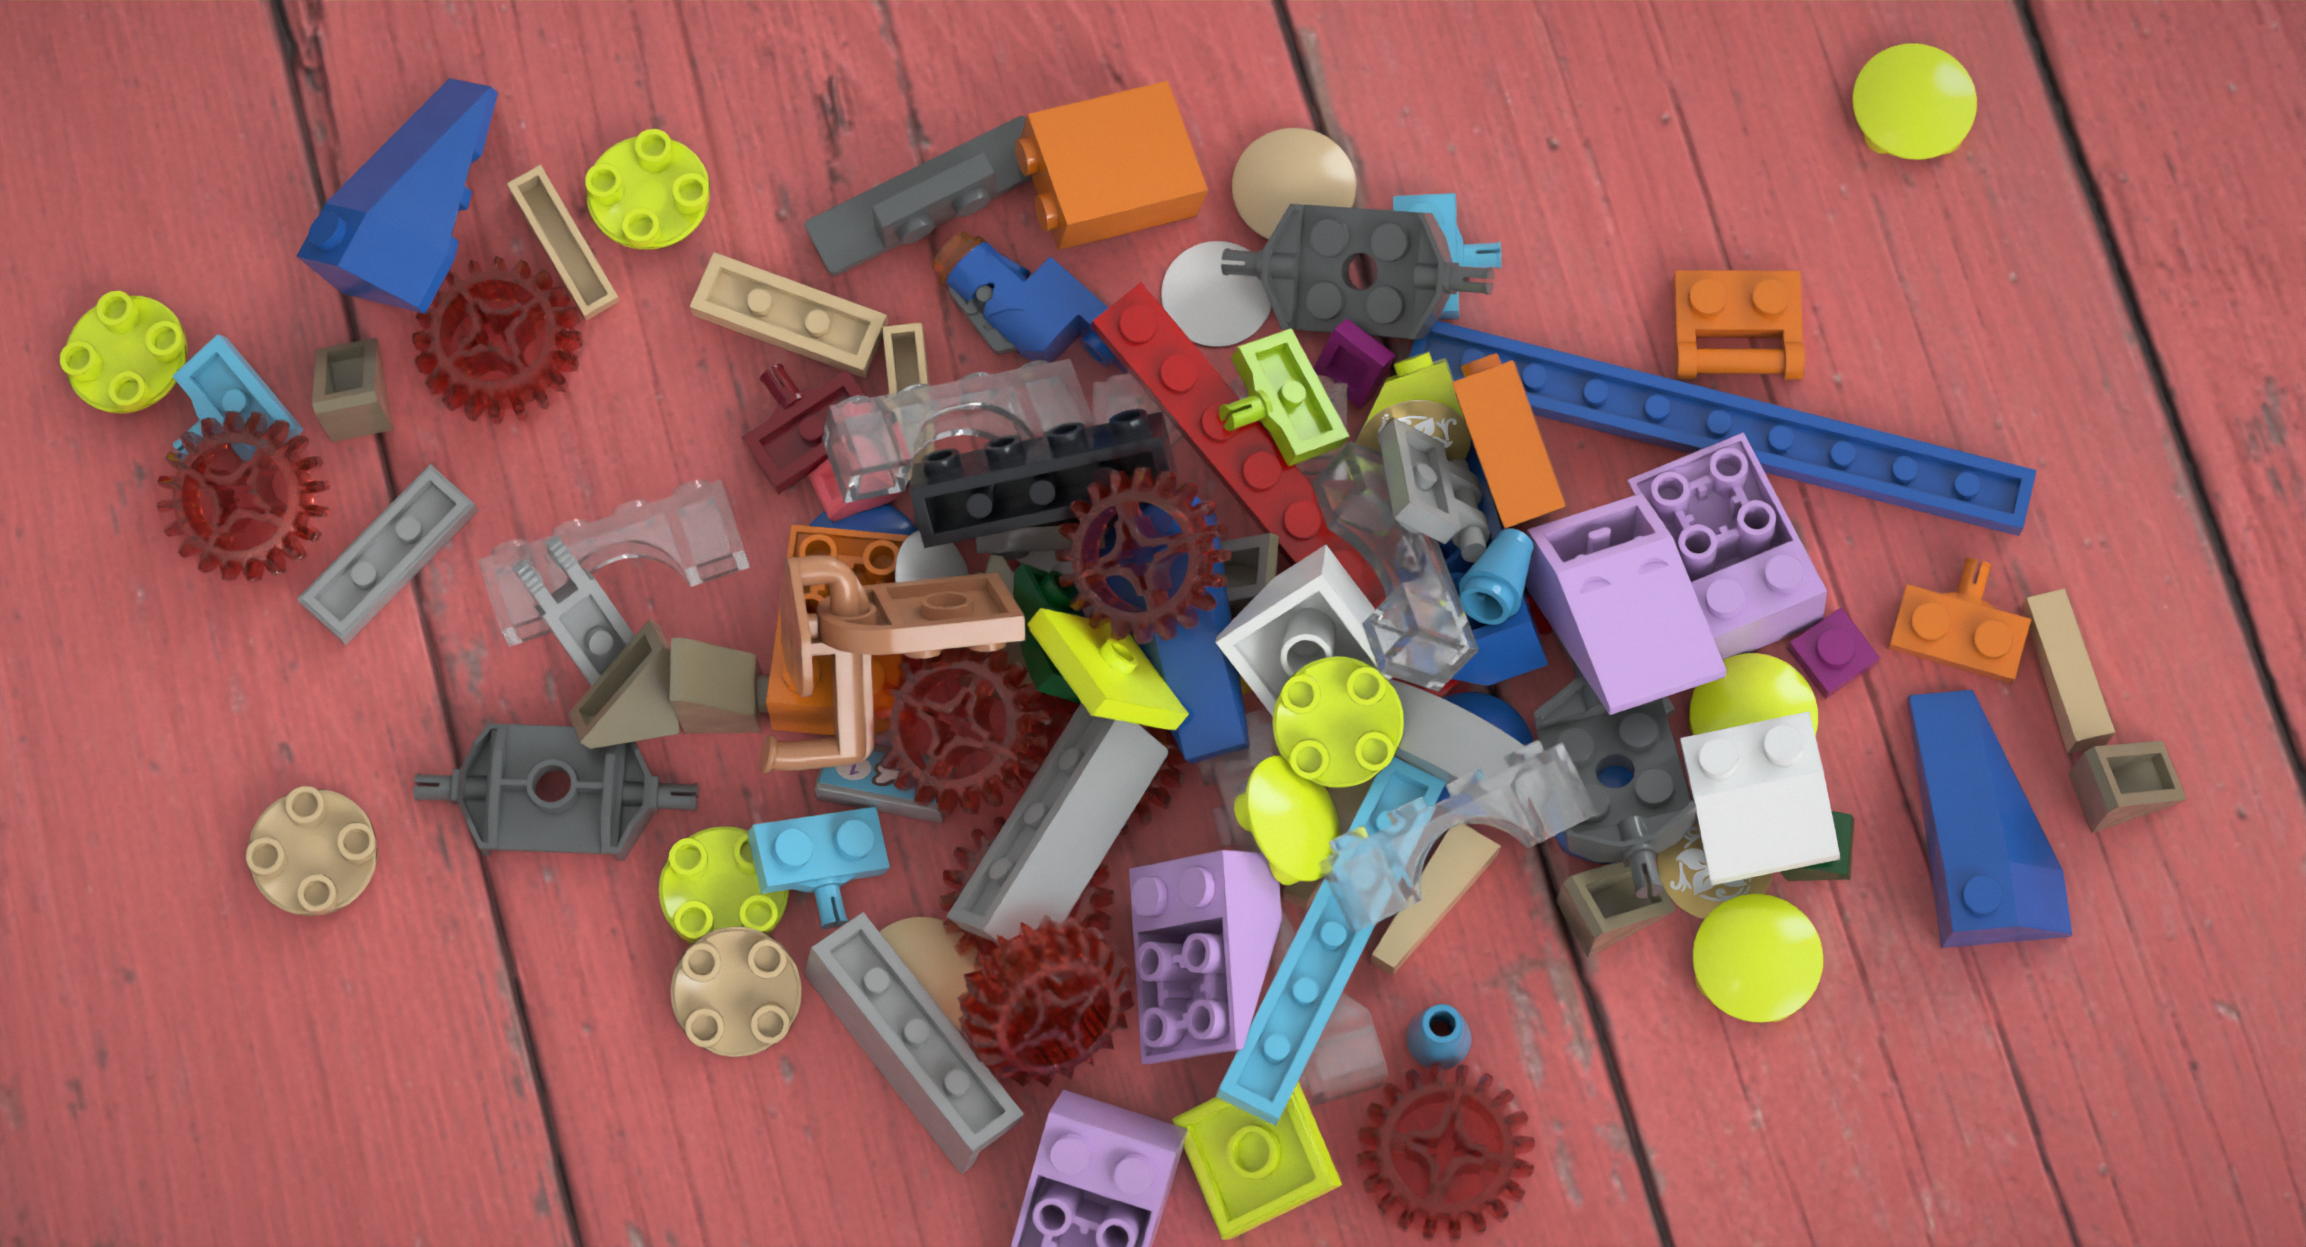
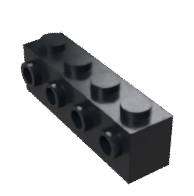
(1031, 480)

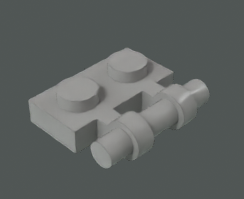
(1431, 492)

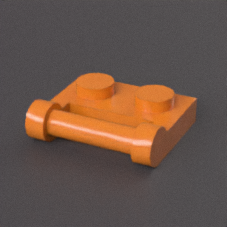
(1738, 307)

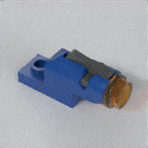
(1016, 312)

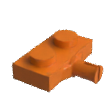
(1961, 628)

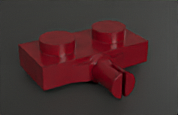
(791, 439)

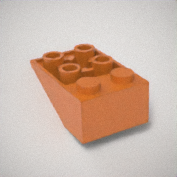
(873, 561)

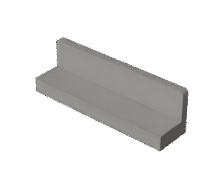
(1060, 827)
(911, 1041)

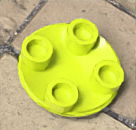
(1914, 102)
(647, 191)
(124, 353)
(1753, 691)
(1338, 722)
(1288, 820)
(715, 886)
(1757, 958)

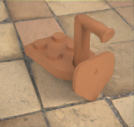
(875, 620)

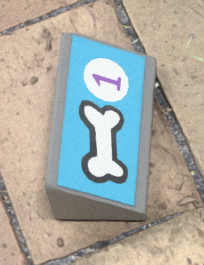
(873, 786)

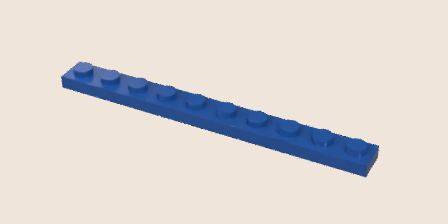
(1782, 438)

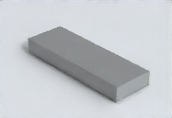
(387, 554)

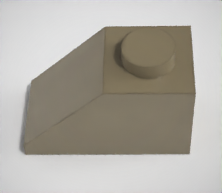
(716, 688)

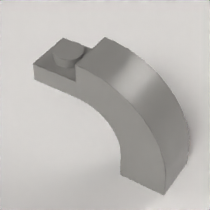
(1449, 738)

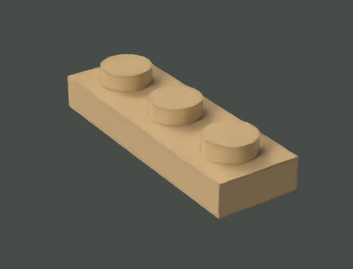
(789, 314)

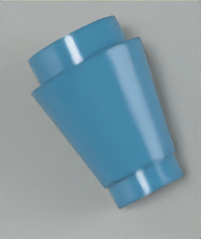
(1497, 580)
(1430, 1048)

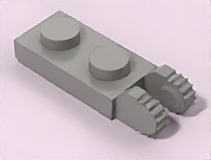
(577, 613)

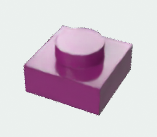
(1354, 359)
(1833, 653)

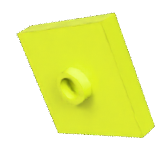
(1107, 673)
(1253, 1167)

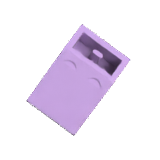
(1736, 545)
(1622, 603)
(1201, 950)
(1098, 1177)

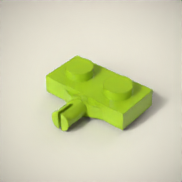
(1285, 398)

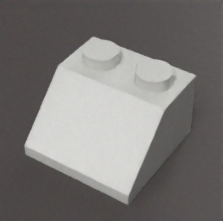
(1295, 620)
(1760, 798)

